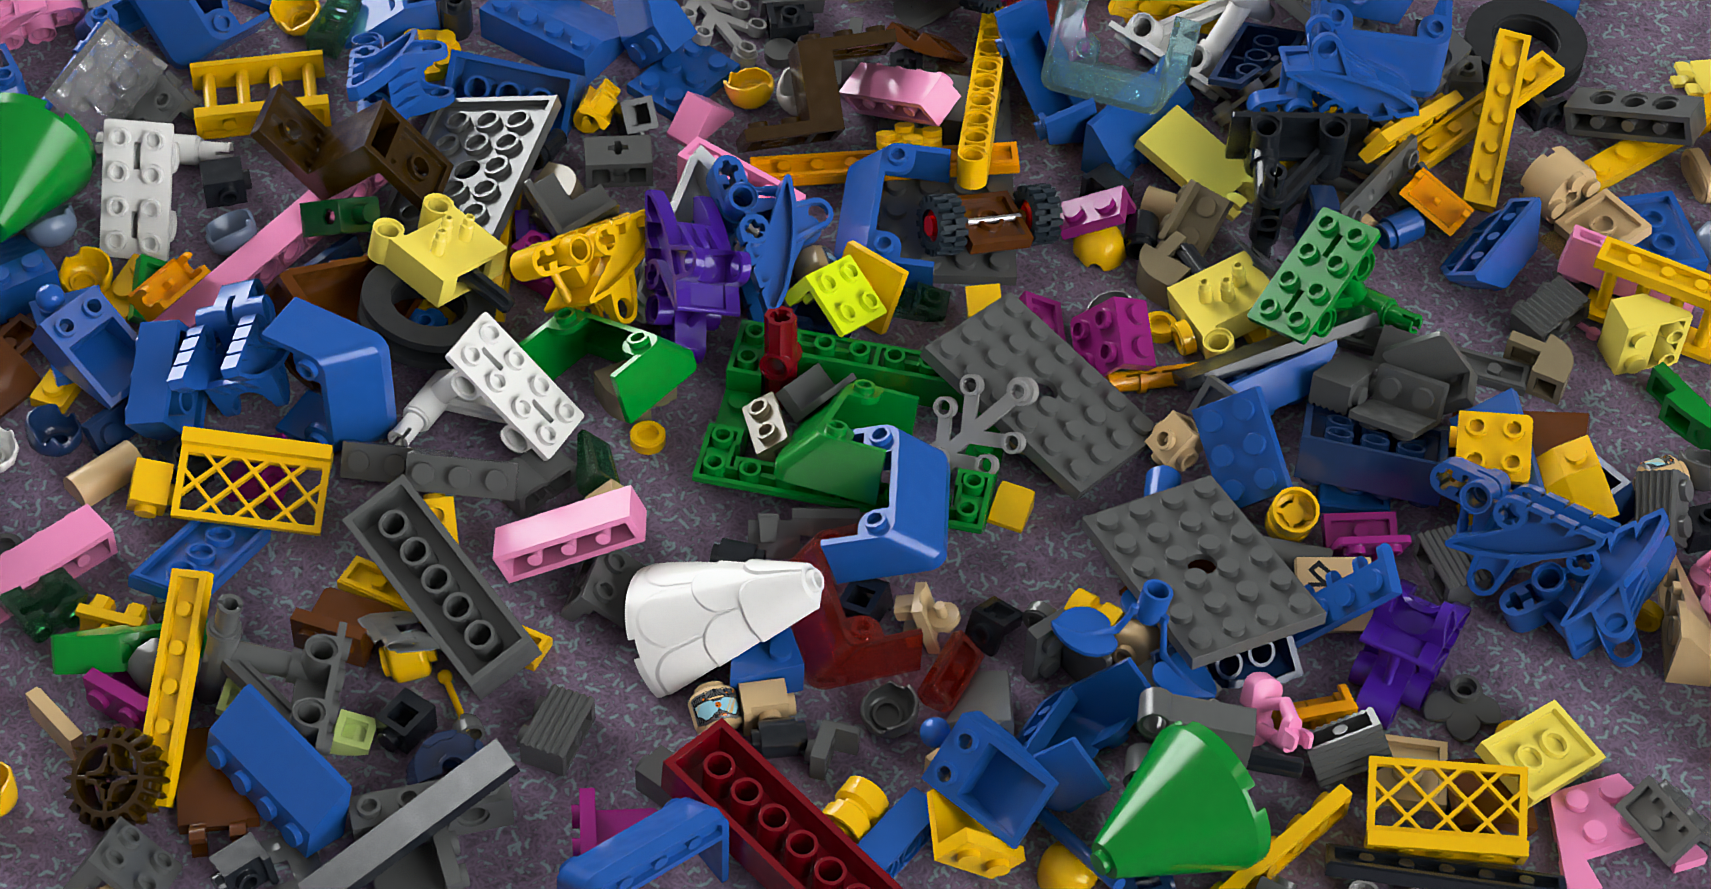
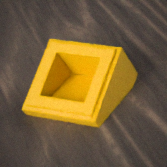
(1011, 507)

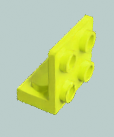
(841, 295)

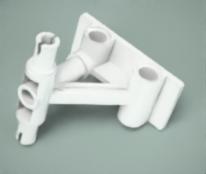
(1151, 37)
(139, 183)
(498, 384)

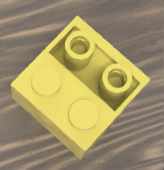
(1642, 333)

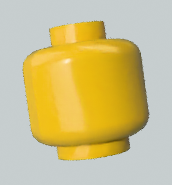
(407, 666)

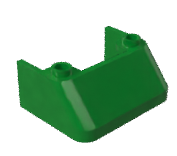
(652, 362)
(823, 445)

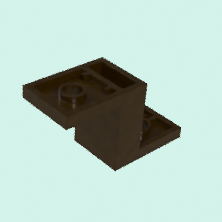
(816, 88)
(351, 150)

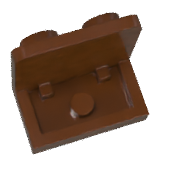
(325, 616)

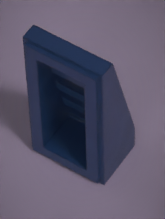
(1315, 199)

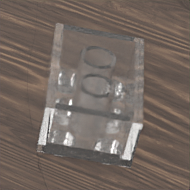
(105, 78)

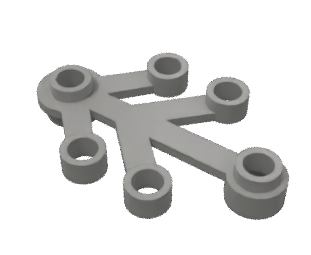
(743, 51)
(1225, 109)
(974, 429)

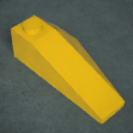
(1576, 475)

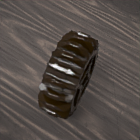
(107, 759)

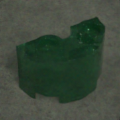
(46, 606)

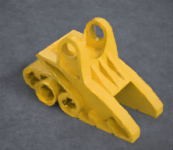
(589, 266)

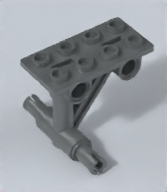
(315, 672)

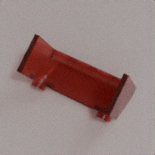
(845, 649)

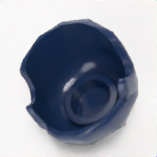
(52, 432)

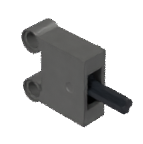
(1230, 722)

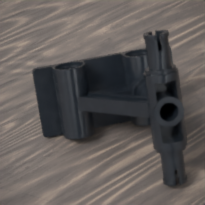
(1272, 137)

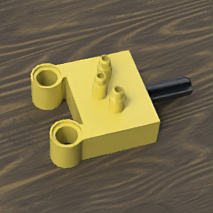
(444, 254)
(1217, 299)

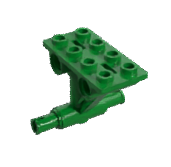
(1325, 278)

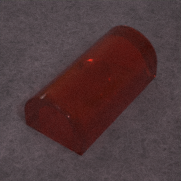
(950, 673)

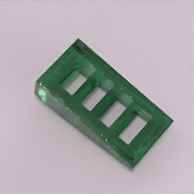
(332, 43)
(594, 463)

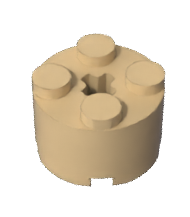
(1560, 182)

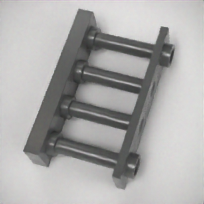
(1375, 186)

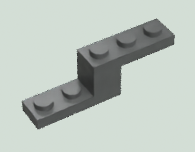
(430, 470)

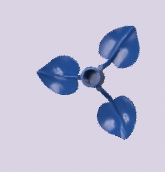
(1092, 635)

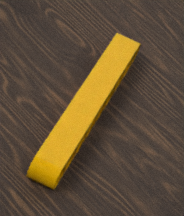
(981, 108)

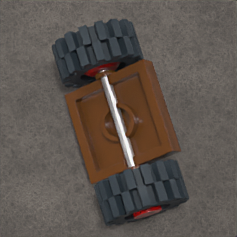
(989, 220)

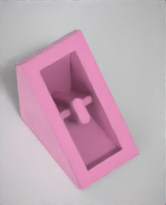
(697, 117)

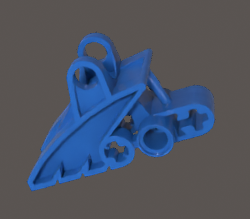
(396, 73)
(1338, 74)
(782, 232)
(250, 362)
(1505, 544)
(1604, 596)

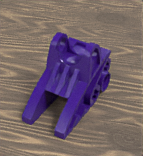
(690, 271)
(1397, 640)

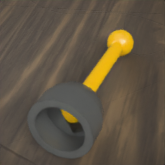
(465, 720)

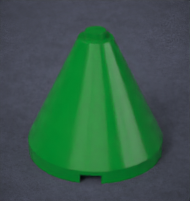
(40, 161)
(1184, 812)

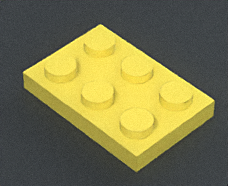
(1546, 744)

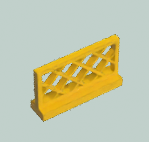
(249, 450)
(1444, 843)

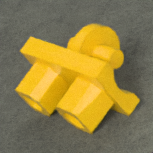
(596, 107)
(102, 613)

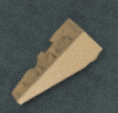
(1683, 630)

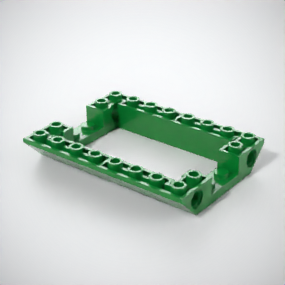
(887, 366)

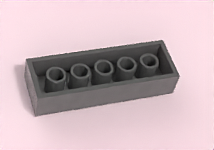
(442, 587)

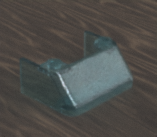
(1074, 67)

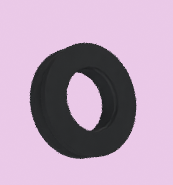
(1533, 18)
(408, 341)

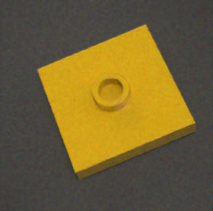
(883, 276)

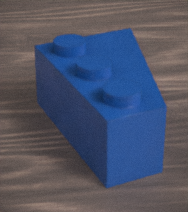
(770, 660)

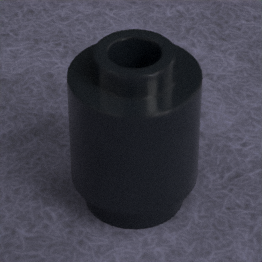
(457, 17)
(1140, 229)
(736, 551)
(779, 737)

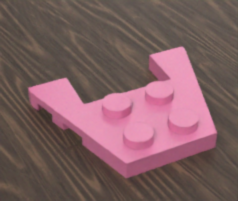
(1590, 826)

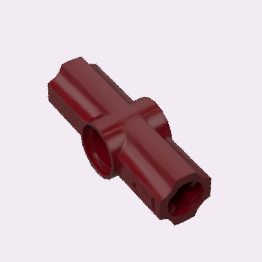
(780, 349)

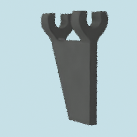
(990, 694)

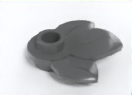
(1462, 712)

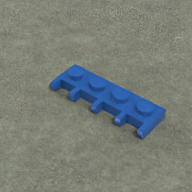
(1355, 593)

